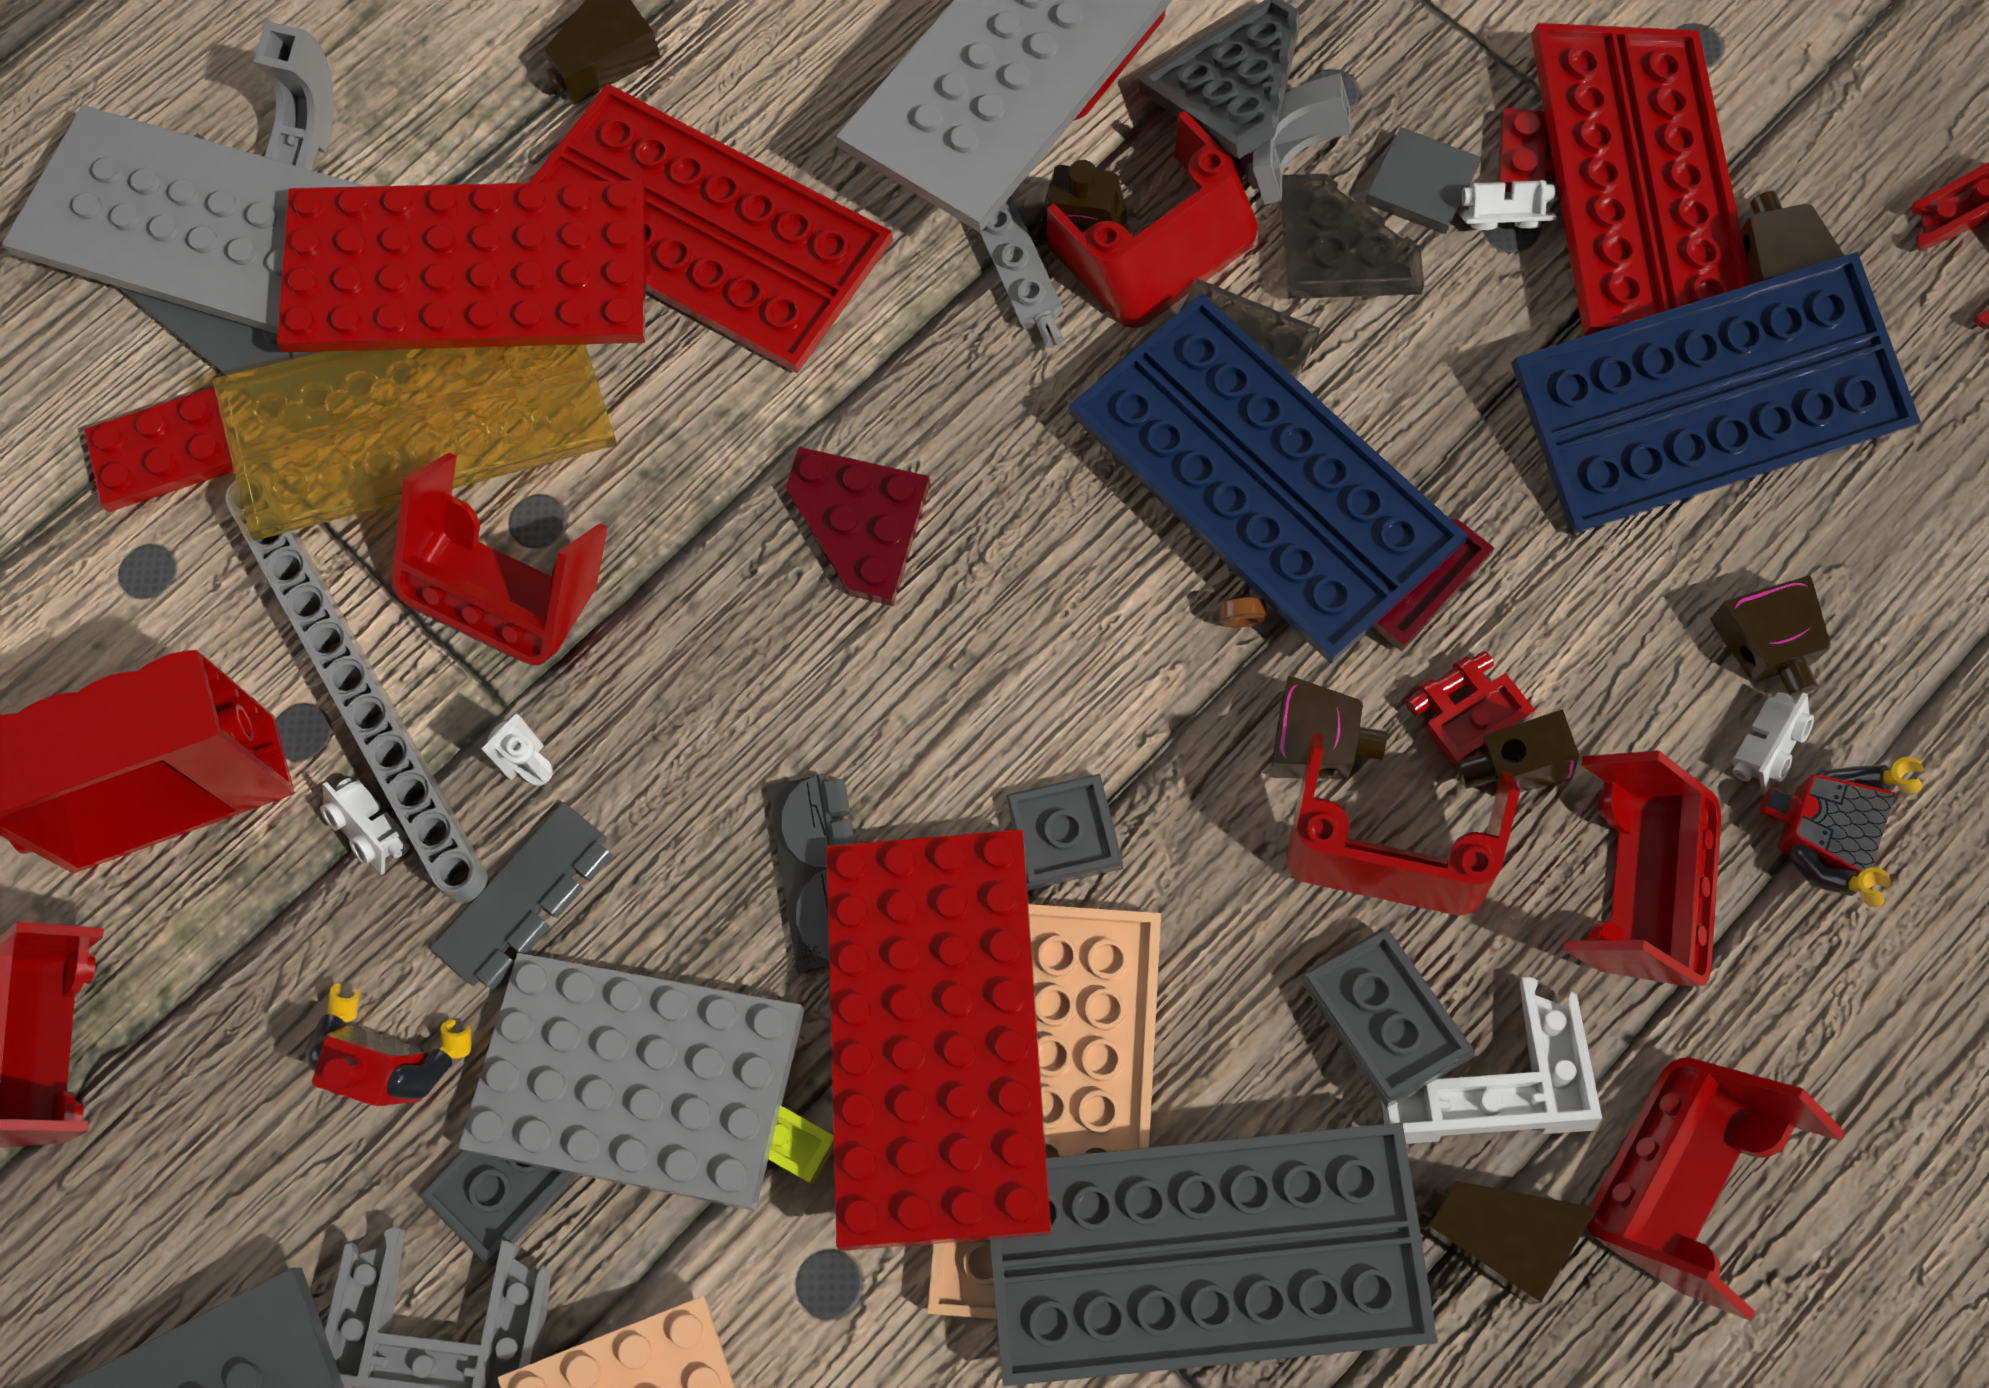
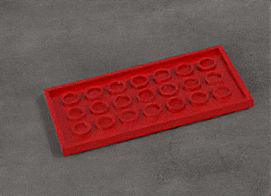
(463, 266)
(934, 1043)

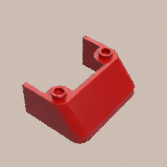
(1159, 265)
(477, 588)
(1662, 871)
(1456, 885)
(38, 986)
(1680, 1161)

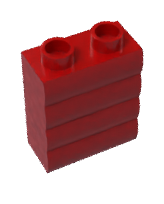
(136, 762)

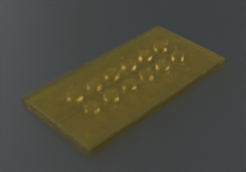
(348, 426)

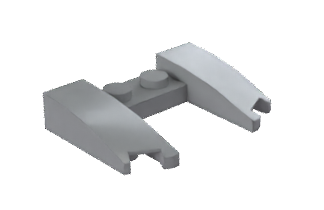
(374, 1358)

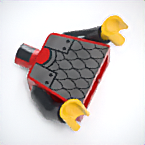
(1839, 824)
(374, 1065)

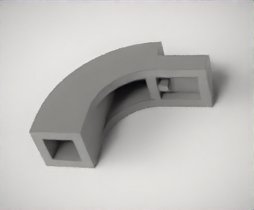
(301, 93)
(1307, 116)

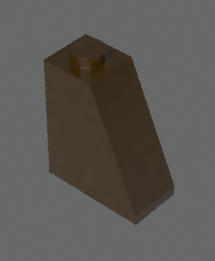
(599, 47)
(1507, 1234)

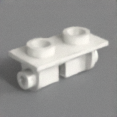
(1525, 206)
(1784, 726)
(517, 750)
(350, 811)

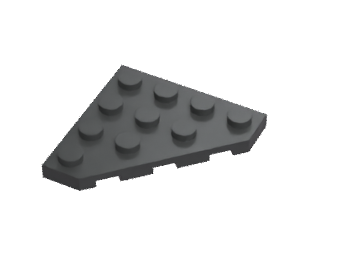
(1232, 77)

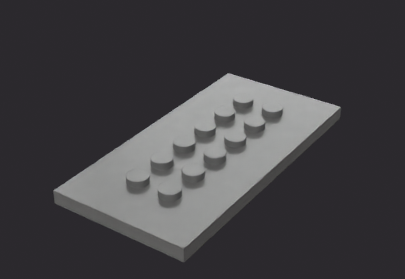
(991, 95)
(164, 216)

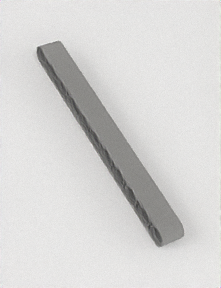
(362, 704)

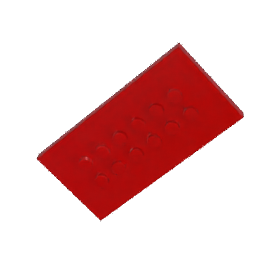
(1638, 170)
(725, 230)

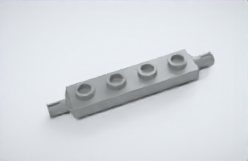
(1023, 272)

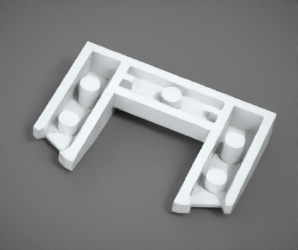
(1553, 1097)

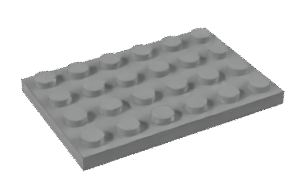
(634, 1080)

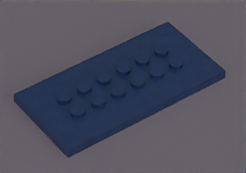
(1714, 392)
(1268, 477)

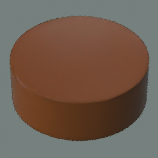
(1243, 612)

